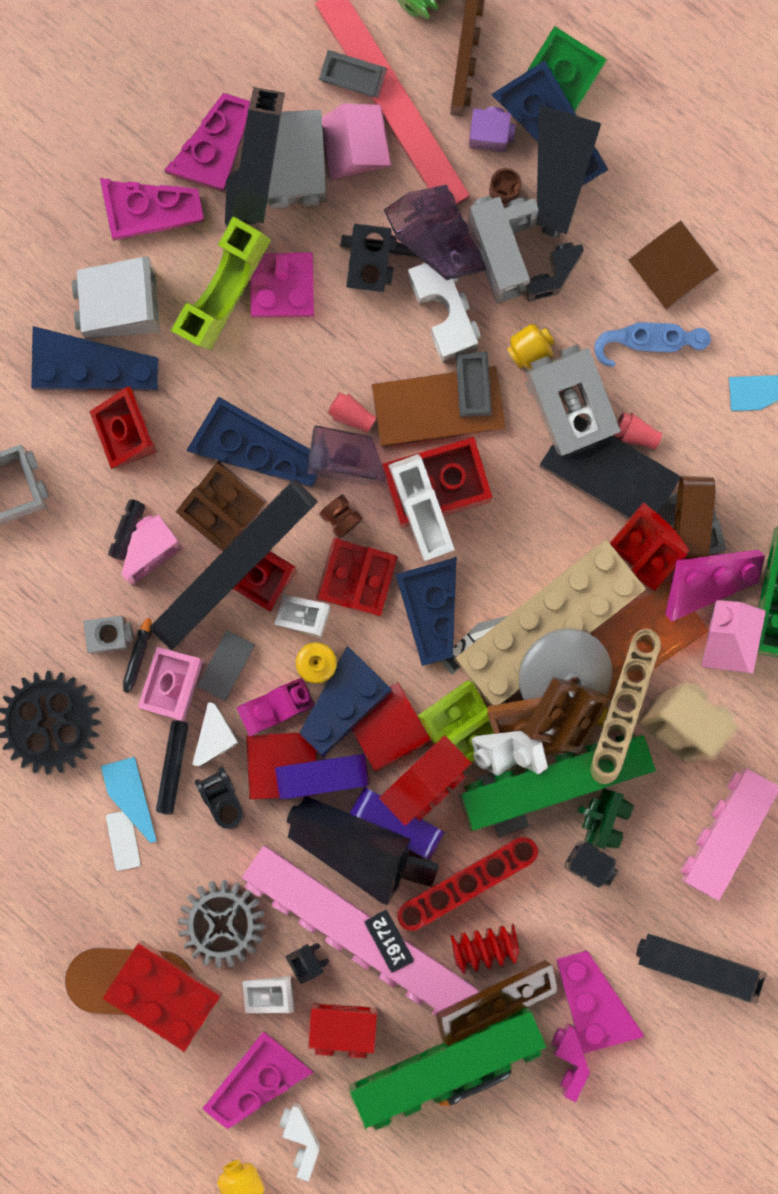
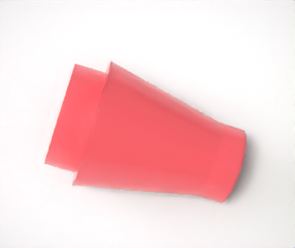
(351, 412)
(637, 431)

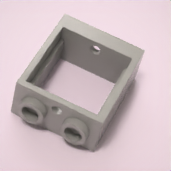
(36, 487)

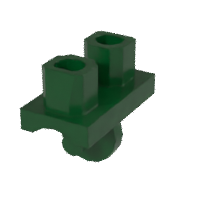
(601, 818)

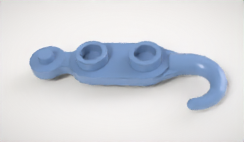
(652, 338)

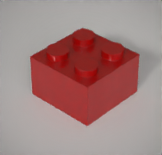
(426, 782)
(342, 1029)

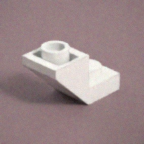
(504, 750)
(299, 1130)

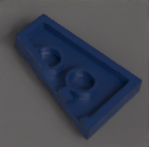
(430, 606)
(343, 703)

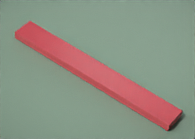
(395, 103)

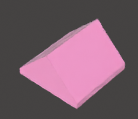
(355, 140)
(171, 684)

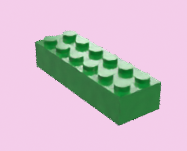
(445, 1068)

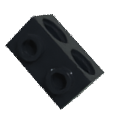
(362, 256)

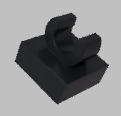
(305, 963)

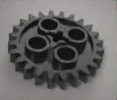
(77, 714)

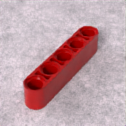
(483, 883)

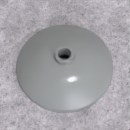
(565, 655)

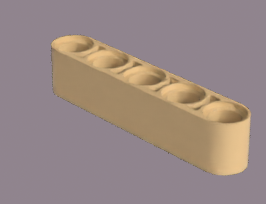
(631, 692)

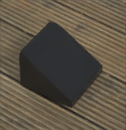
(420, 871)

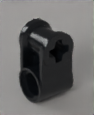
(220, 797)

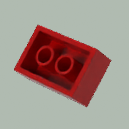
(454, 475)
(162, 995)

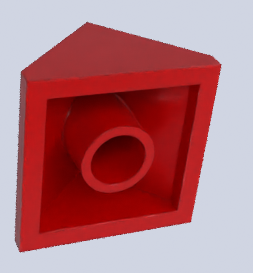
(122, 429)
(267, 581)

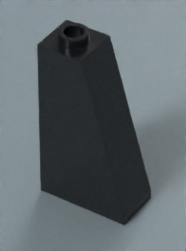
(258, 155)
(563, 160)
(351, 846)
(701, 968)

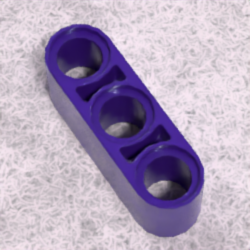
(322, 776)
(422, 834)

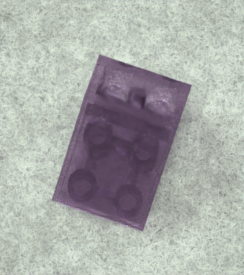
(436, 232)

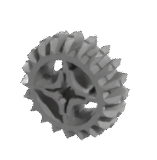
(203, 945)

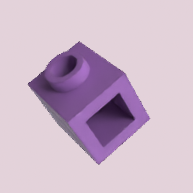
(491, 129)

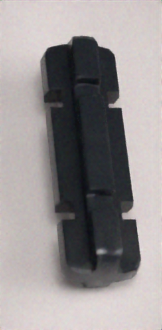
(127, 525)

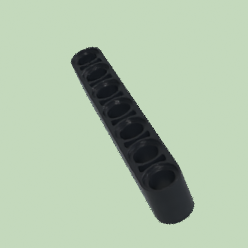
(233, 564)

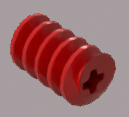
(486, 948)

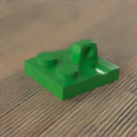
(571, 63)

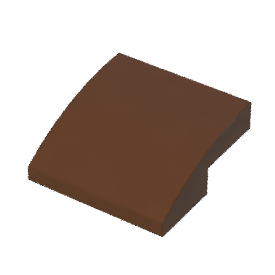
(673, 264)
(221, 506)
(566, 715)

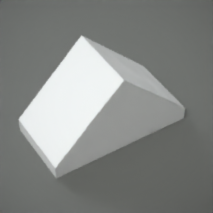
(303, 615)
(215, 736)
(269, 995)

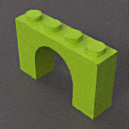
(206, 318)

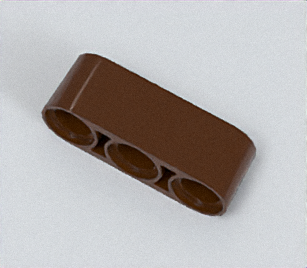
(695, 513)

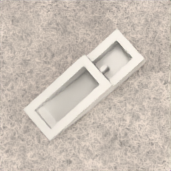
(421, 507)

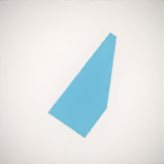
(753, 392)
(126, 791)

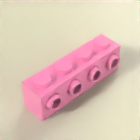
(730, 833)

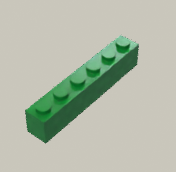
(559, 782)

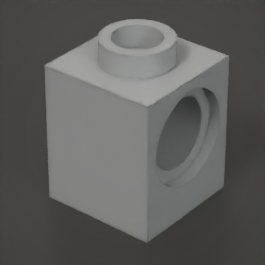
(93, 634)

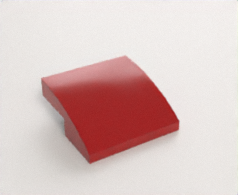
(649, 546)
(356, 577)
(391, 730)
(273, 751)

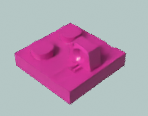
(283, 286)

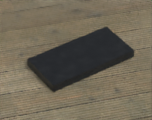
(613, 474)

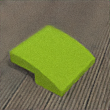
(459, 717)

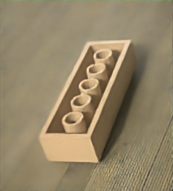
(576, 600)
(688, 723)

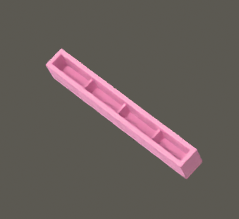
(345, 927)

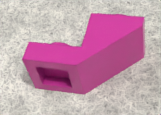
(275, 706)
(569, 1048)

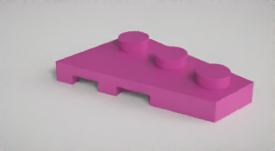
(214, 146)
(146, 209)
(711, 578)
(594, 1005)
(256, 1079)

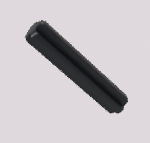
(172, 767)

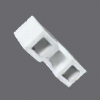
(457, 332)

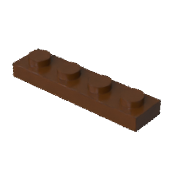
(465, 63)
(496, 1002)

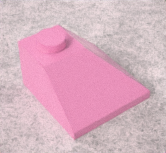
(149, 548)
(733, 637)

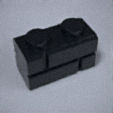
(591, 864)

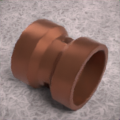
(506, 181)
(346, 521)

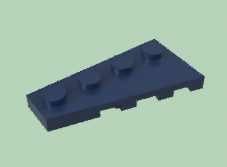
(536, 88)
(86, 365)
(248, 443)

